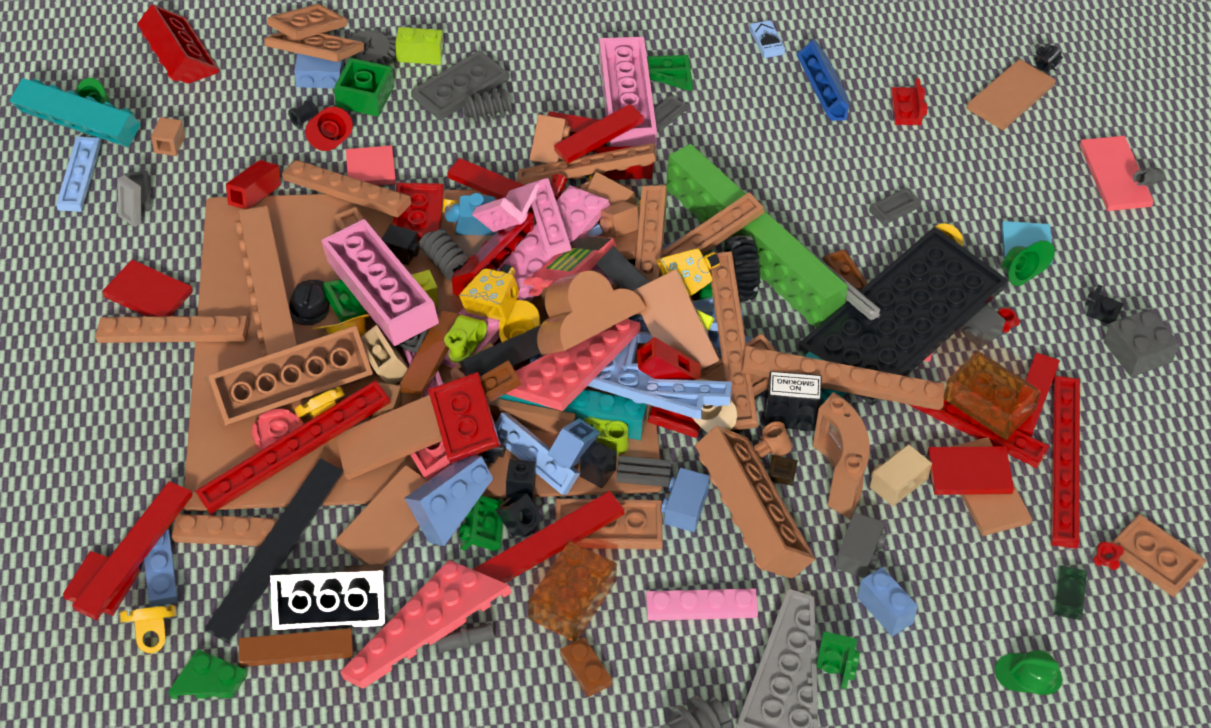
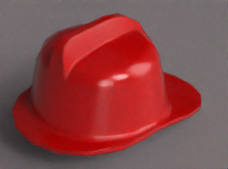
(328, 128)

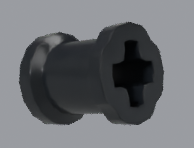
(302, 113)

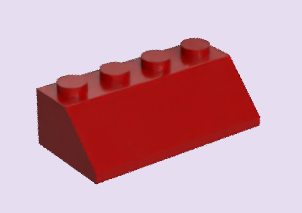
(176, 45)
(491, 253)

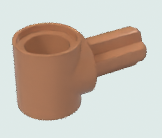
(774, 441)

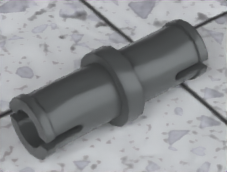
(1148, 176)
(465, 638)

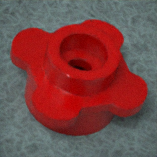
(1010, 319)
(1108, 548)

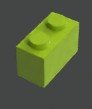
(419, 45)

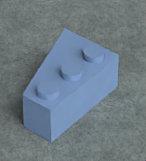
(448, 498)

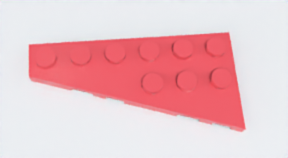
(563, 375)
(425, 618)

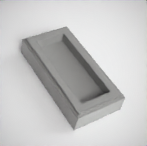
(129, 201)

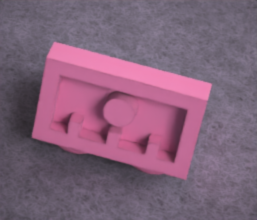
(508, 210)

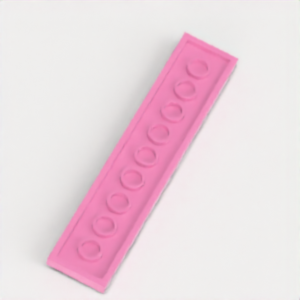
(579, 215)

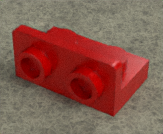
(908, 104)

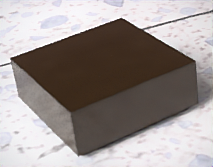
(782, 470)

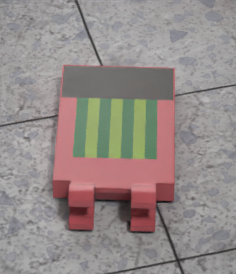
(583, 257)

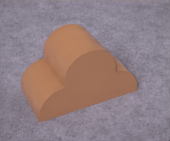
(582, 308)

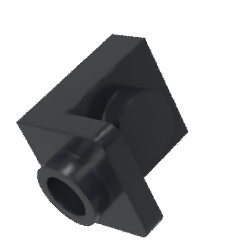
(1102, 307)

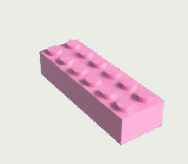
(627, 82)
(380, 282)

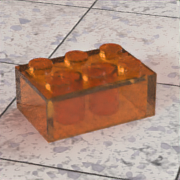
(991, 394)
(572, 591)

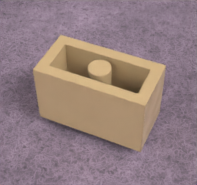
(384, 356)
(900, 475)

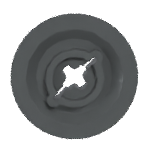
(382, 47)

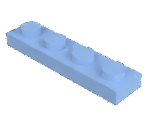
(78, 174)
(530, 448)

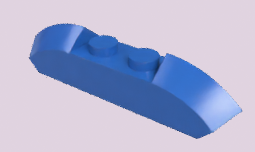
(824, 81)

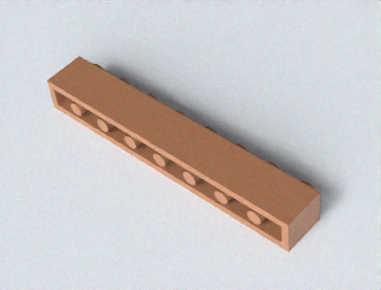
(266, 281)

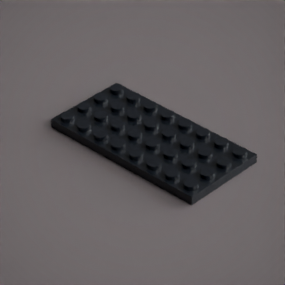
(921, 305)

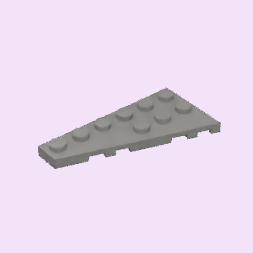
(786, 679)

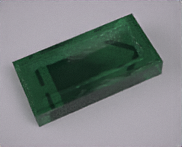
(1070, 592)

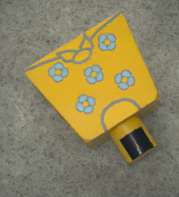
(691, 267)
(491, 293)

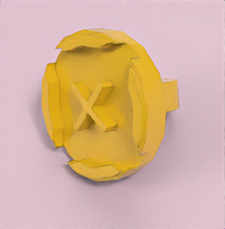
(320, 403)
(149, 620)

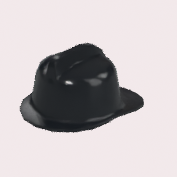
(309, 303)

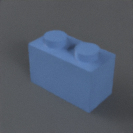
(316, 72)
(572, 443)
(686, 499)
(887, 601)

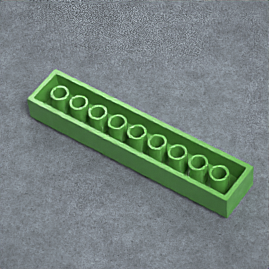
(783, 259)

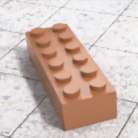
(288, 375)
(754, 503)

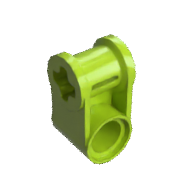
(464, 337)
(612, 433)

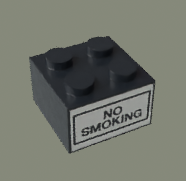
(793, 400)

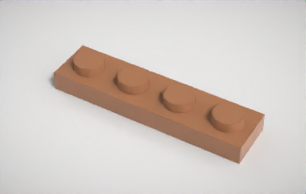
(221, 529)

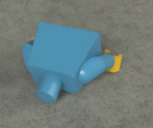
(462, 214)

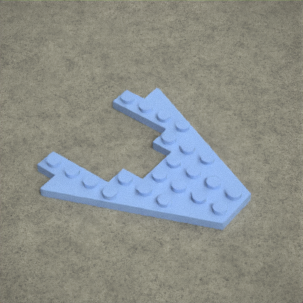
(679, 396)

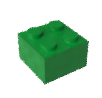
(364, 87)

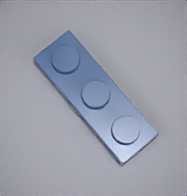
(160, 573)

